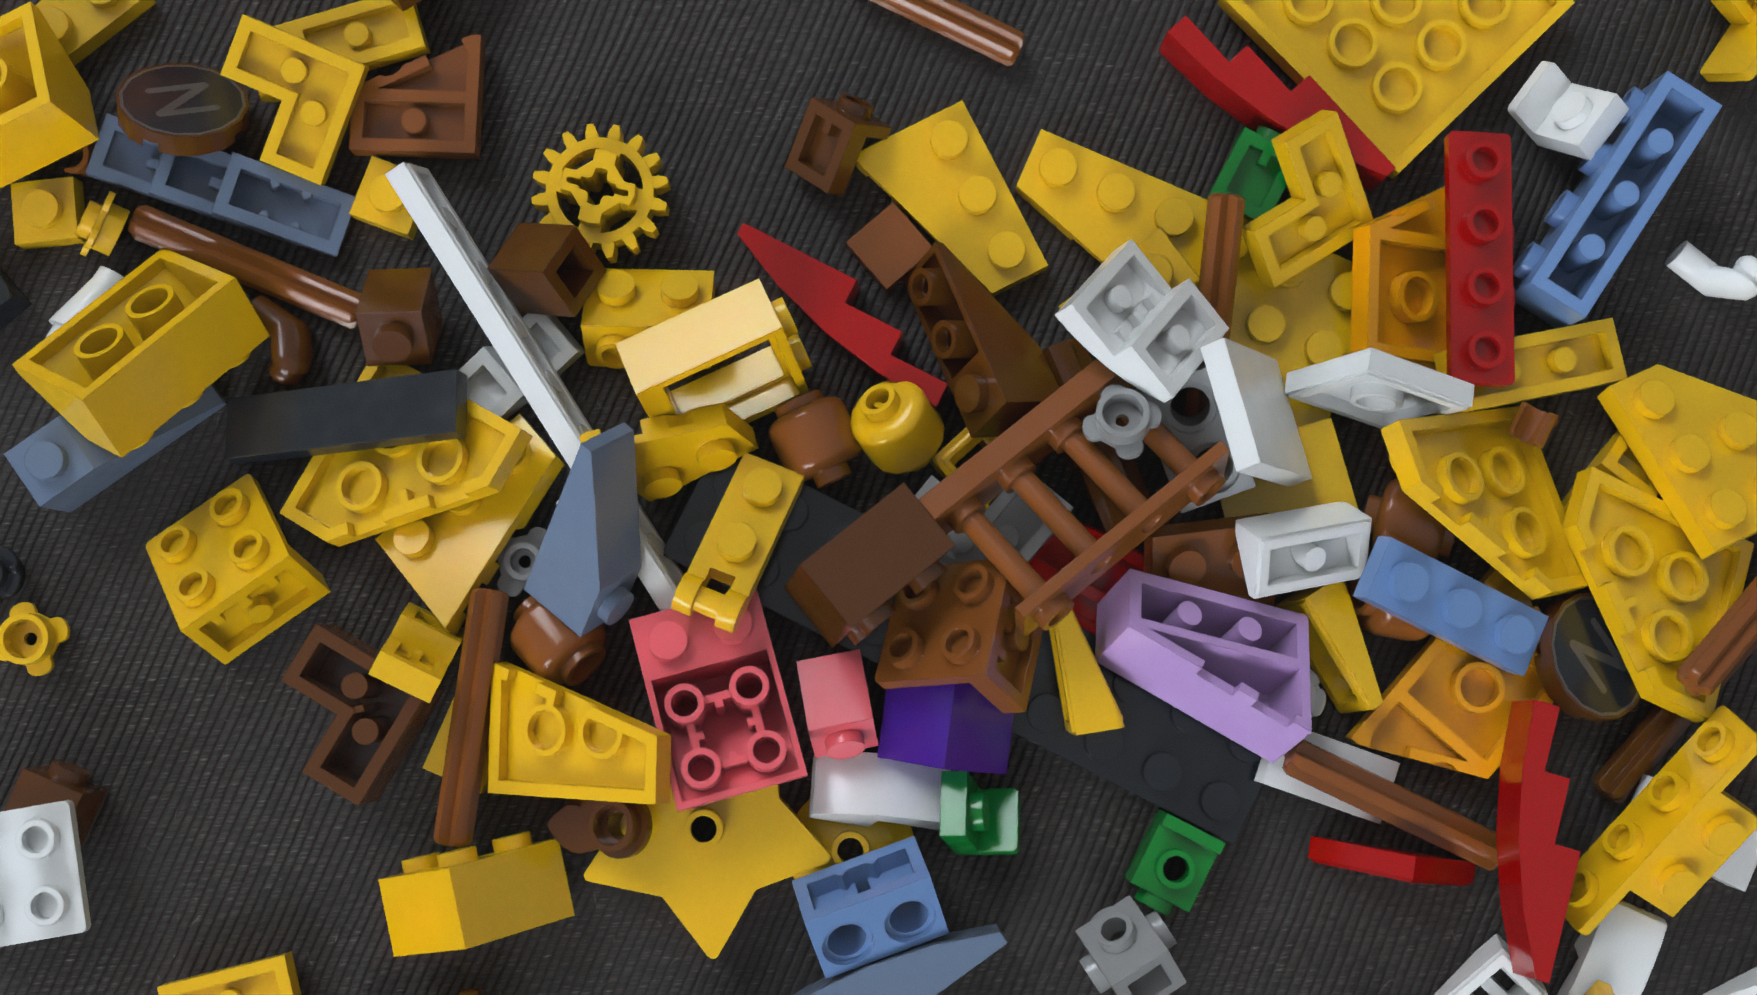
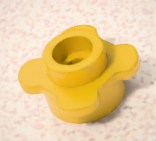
(101, 225)
(14, 633)

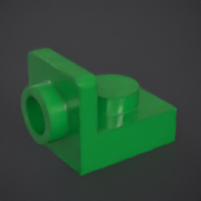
(1252, 172)
(978, 819)

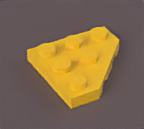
(1695, 450)
(383, 488)
(1488, 494)
(1651, 584)

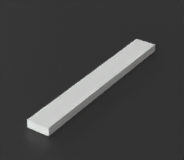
(517, 348)

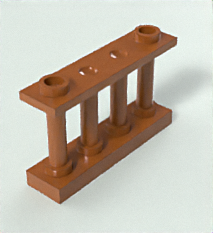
(1010, 466)

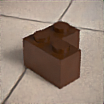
(857, 573)
(372, 719)

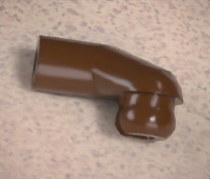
(289, 342)

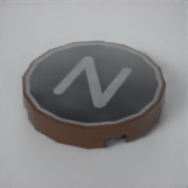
(182, 108)
(1582, 662)

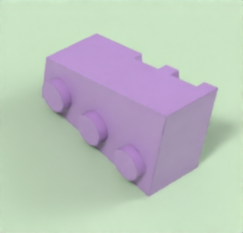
(1211, 657)

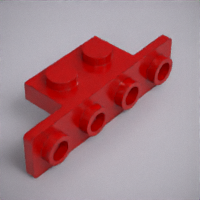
(1479, 258)

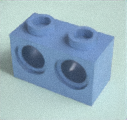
(870, 907)

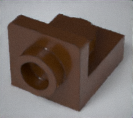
(832, 140)

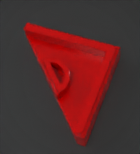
(1391, 862)

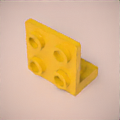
(232, 571)

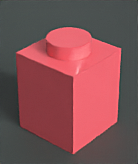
(837, 705)

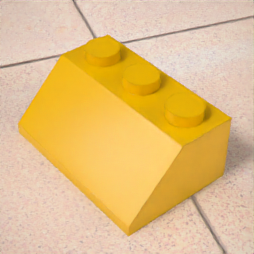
(42, 97)
(144, 350)

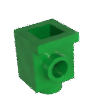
(1169, 838)

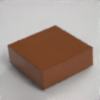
(888, 247)

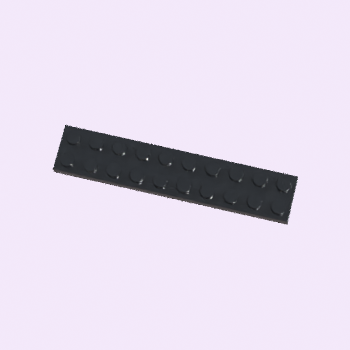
(1155, 756)

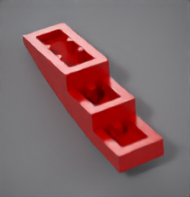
(1259, 98)
(828, 300)
(1531, 868)

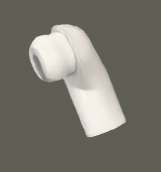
(1712, 279)

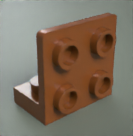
(961, 634)

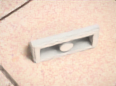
(1303, 548)

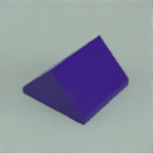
(945, 729)

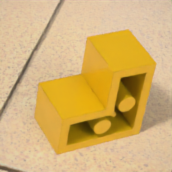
(472, 899)

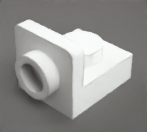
(1565, 114)

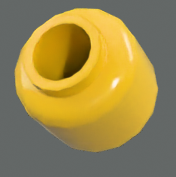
(897, 426)

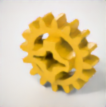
(606, 167)

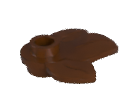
(596, 825)

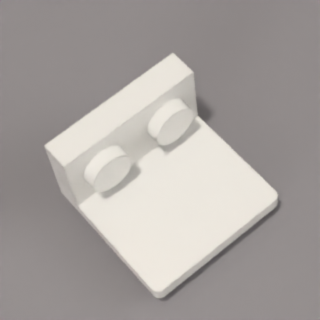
(41, 874)

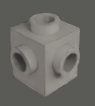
(1129, 951)

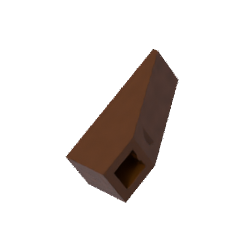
(981, 348)

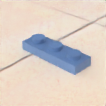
(1450, 605)

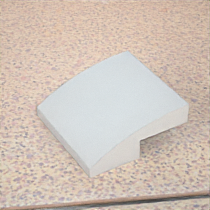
(1141, 323)

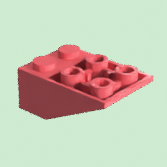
(719, 704)

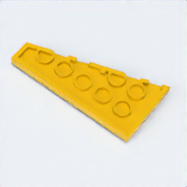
(1110, 203)

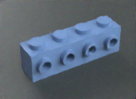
(1613, 200)

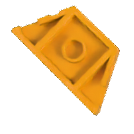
(1401, 282)
(1450, 704)

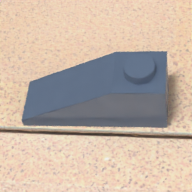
(69, 470)
(593, 537)

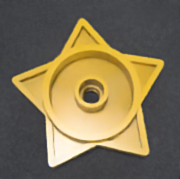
(713, 880)

